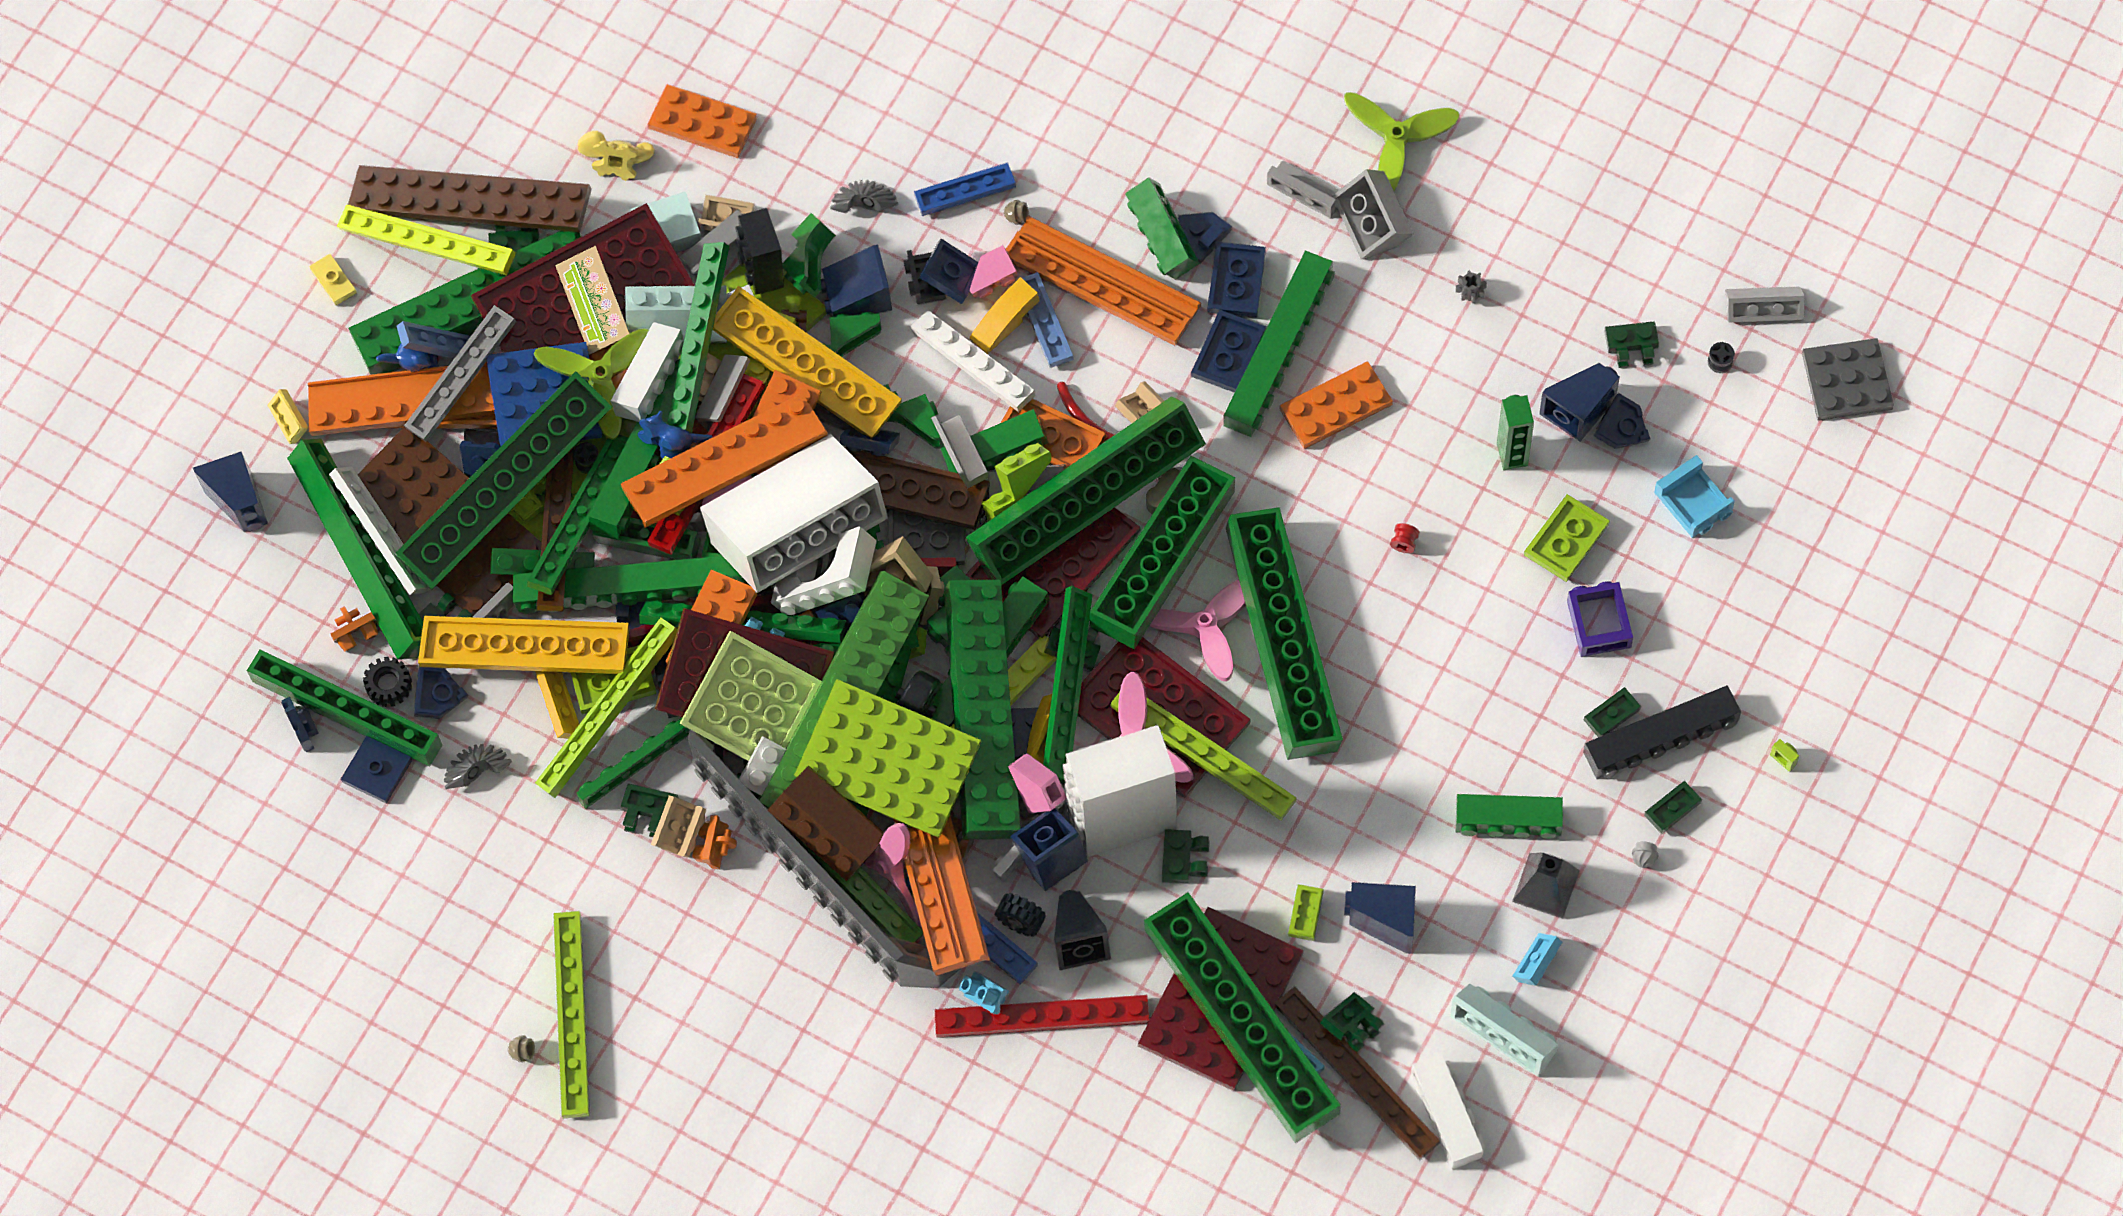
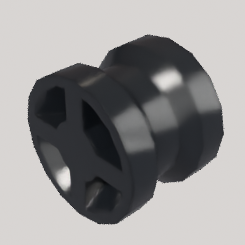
(1722, 351)
(584, 452)

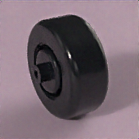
(920, 694)

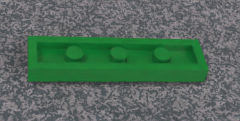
(524, 560)

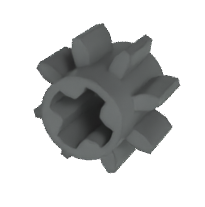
(1471, 286)

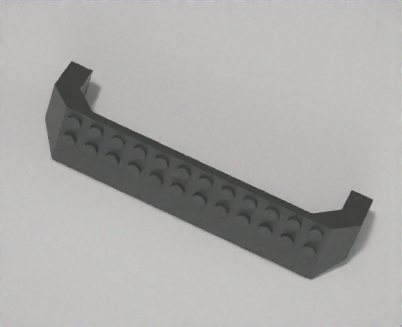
(902, 960)

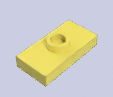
(332, 279)
(288, 416)

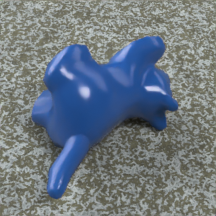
(410, 359)
(670, 438)

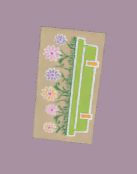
(592, 300)

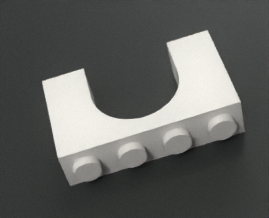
(842, 579)

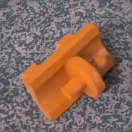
(343, 635)
(716, 844)

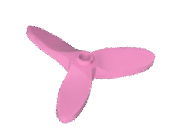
(1206, 627)
(1133, 718)
(889, 863)

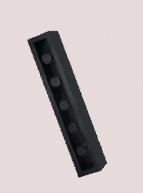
(1662, 732)

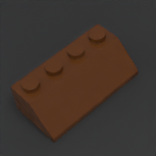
(827, 823)

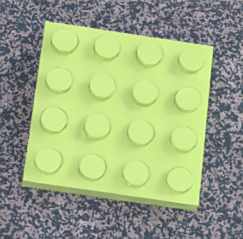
(749, 697)

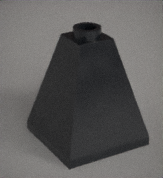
(1546, 884)
(1079, 933)

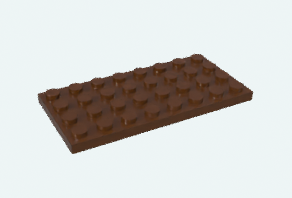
(410, 484)

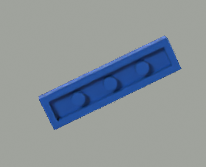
(965, 189)

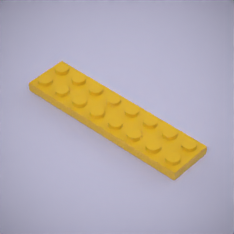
(792, 351)
(524, 644)

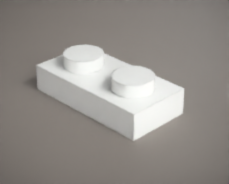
(762, 765)

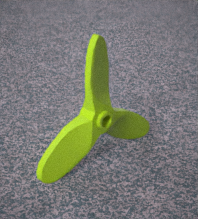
(1414, 129)
(613, 362)

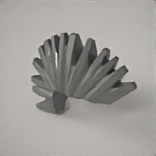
(863, 196)
(474, 764)

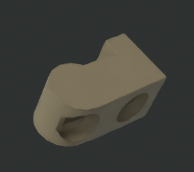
(1157, 493)

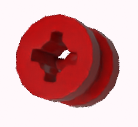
(1404, 538)

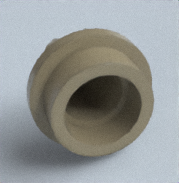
(1016, 212)
(521, 1048)

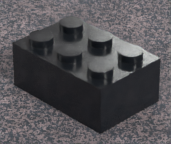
(759, 251)

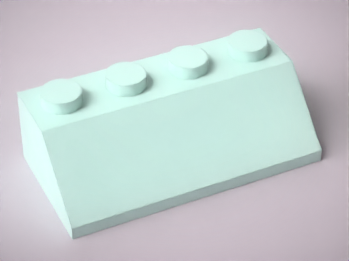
(663, 306)
(1503, 1029)

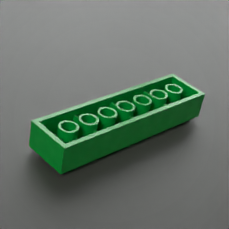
(1162, 552)

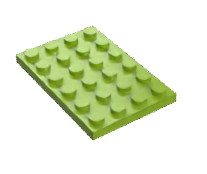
(889, 757)

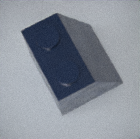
(856, 284)
(1580, 399)
(233, 490)
(1050, 848)
(1383, 912)

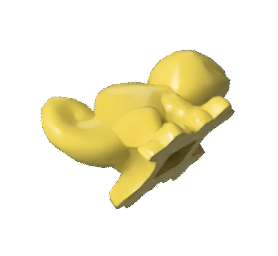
(617, 154)

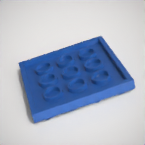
(523, 385)

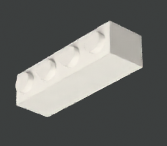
(648, 372)
(1447, 1111)

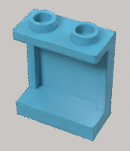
(1693, 497)

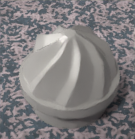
(1645, 854)

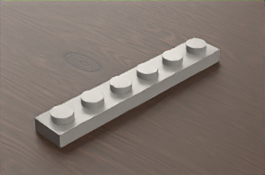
(460, 373)

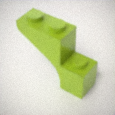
(1016, 478)

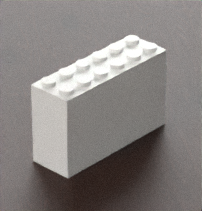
(793, 512)
(1121, 791)

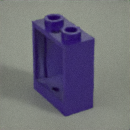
(1603, 642)

